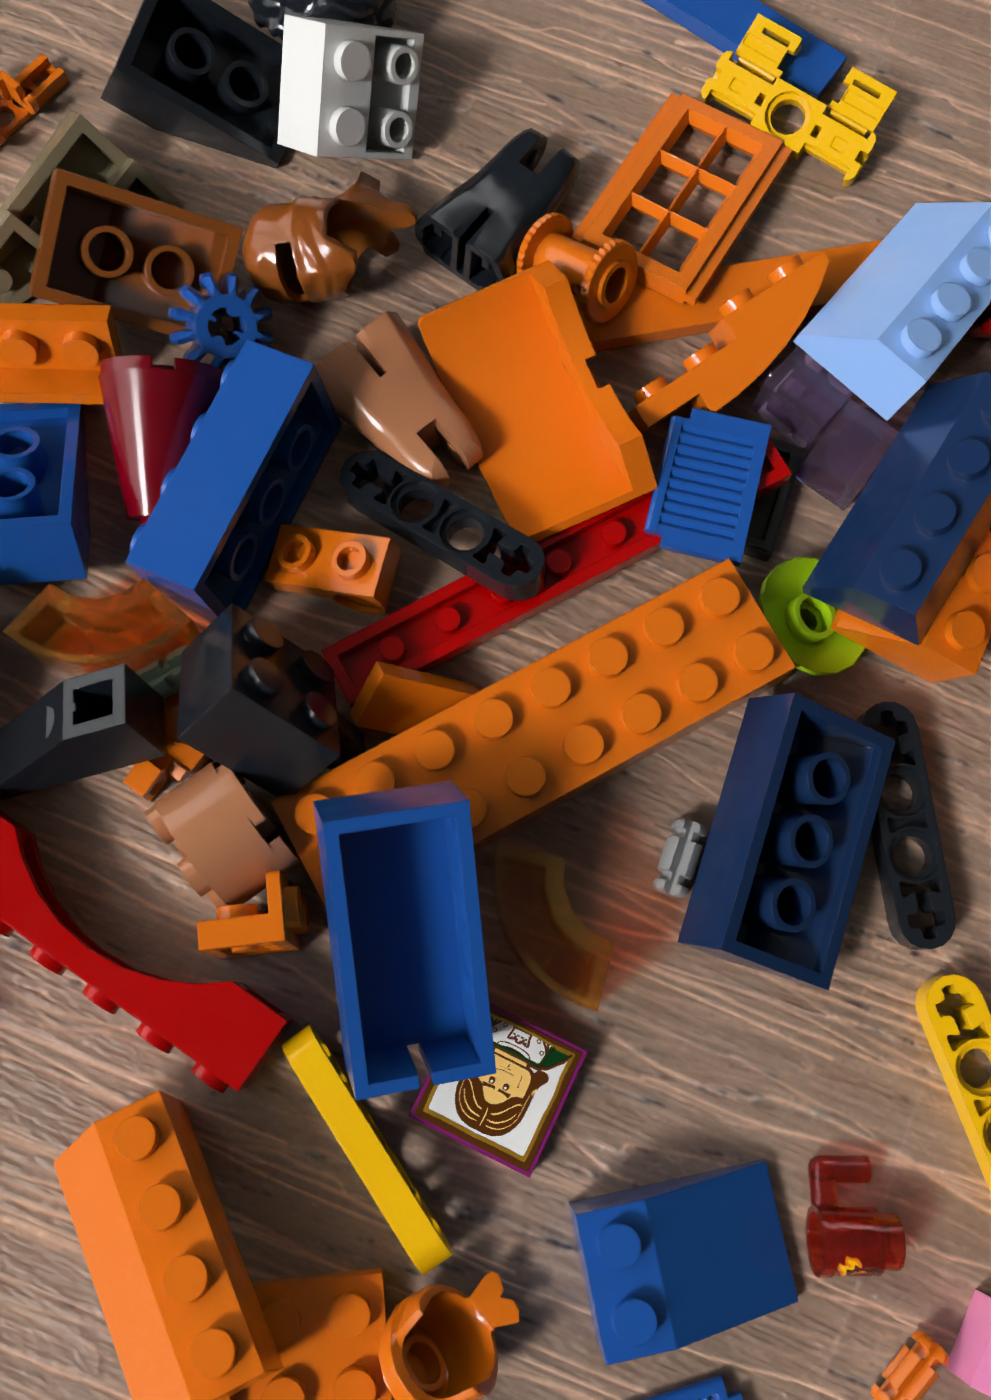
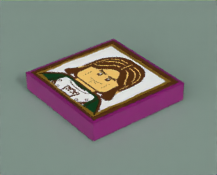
(511, 1110)

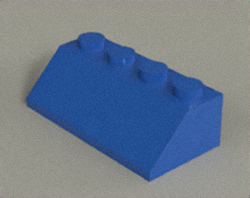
(237, 482)

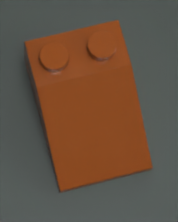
(126, 252)

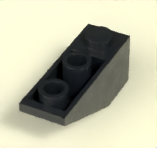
(82, 731)

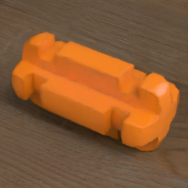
(912, 1370)

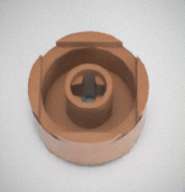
(222, 835)

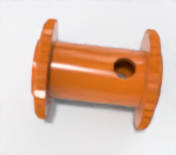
(599, 276)

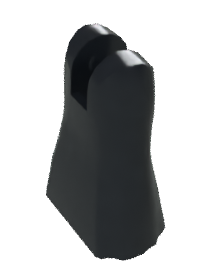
(486, 218)

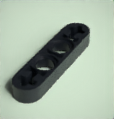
(446, 518)
(914, 823)

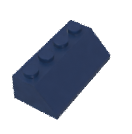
(916, 515)
(788, 840)

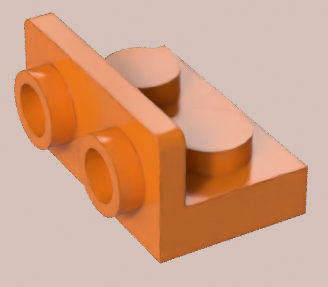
(55, 352)
(248, 932)

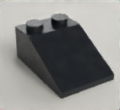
(201, 78)

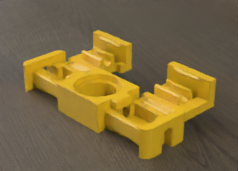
(830, 138)

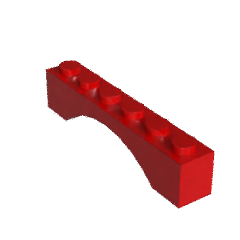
(215, 1023)

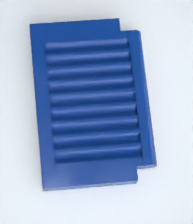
(707, 485)

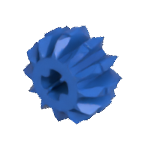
(228, 304)

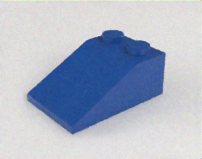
(43, 493)
(681, 1259)

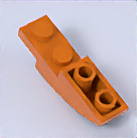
(747, 342)

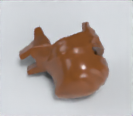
(314, 243)

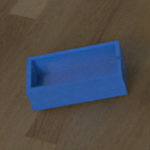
(405, 936)

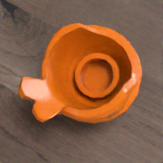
(444, 1342)

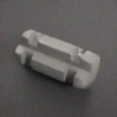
(679, 858)

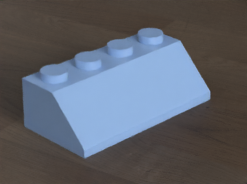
(906, 304)

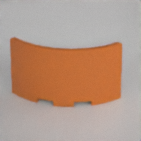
(546, 427)

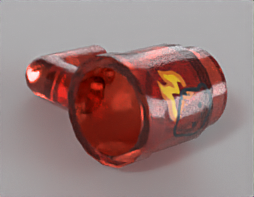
(849, 1237)

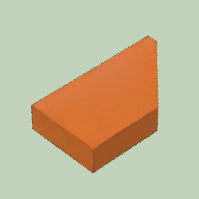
(403, 697)

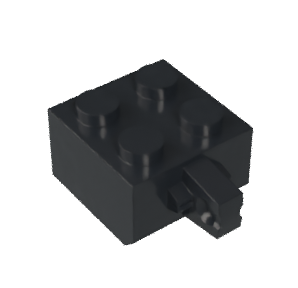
(262, 704)

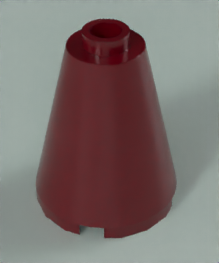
(152, 420)

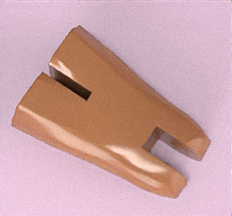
(398, 399)

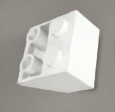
(348, 88)

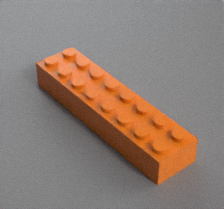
(571, 713)

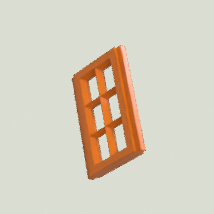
(731, 218)

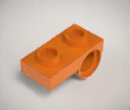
(335, 565)

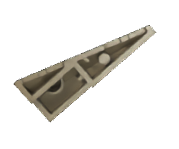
(77, 149)

